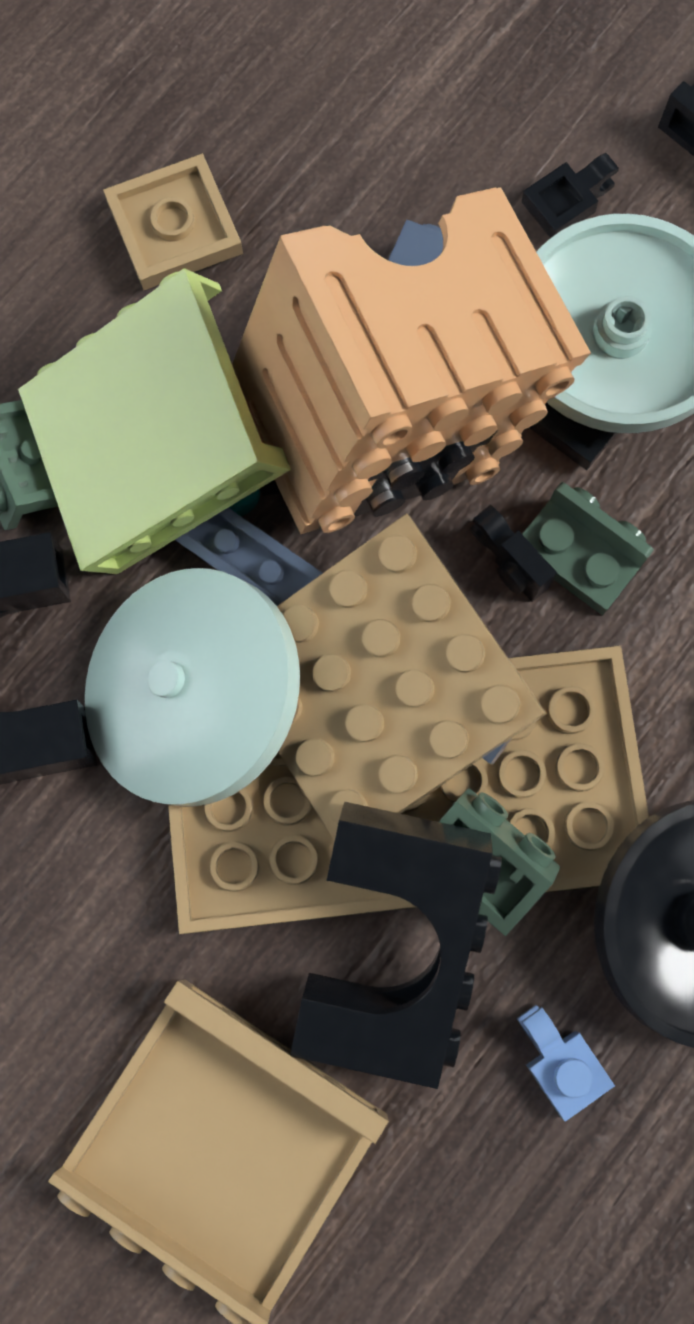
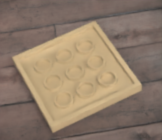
(394, 679)

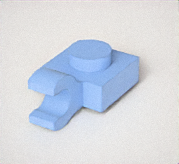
(565, 1066)

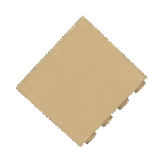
(219, 1154)

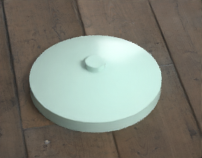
(634, 305)
(192, 688)

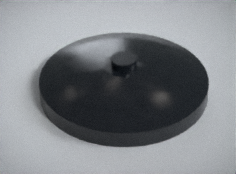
(649, 923)

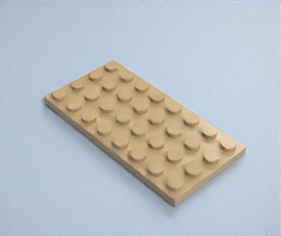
(562, 778)

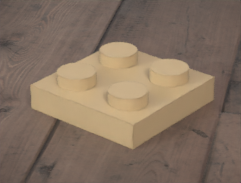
(173, 221)

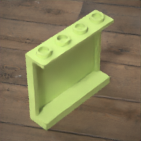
(147, 428)

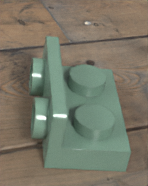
(22, 470)
(587, 546)
(526, 859)

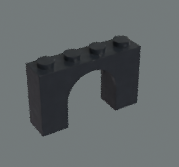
(53, 735)
(405, 1027)

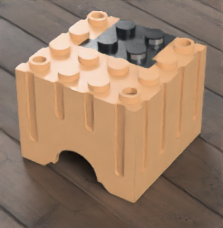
(401, 373)

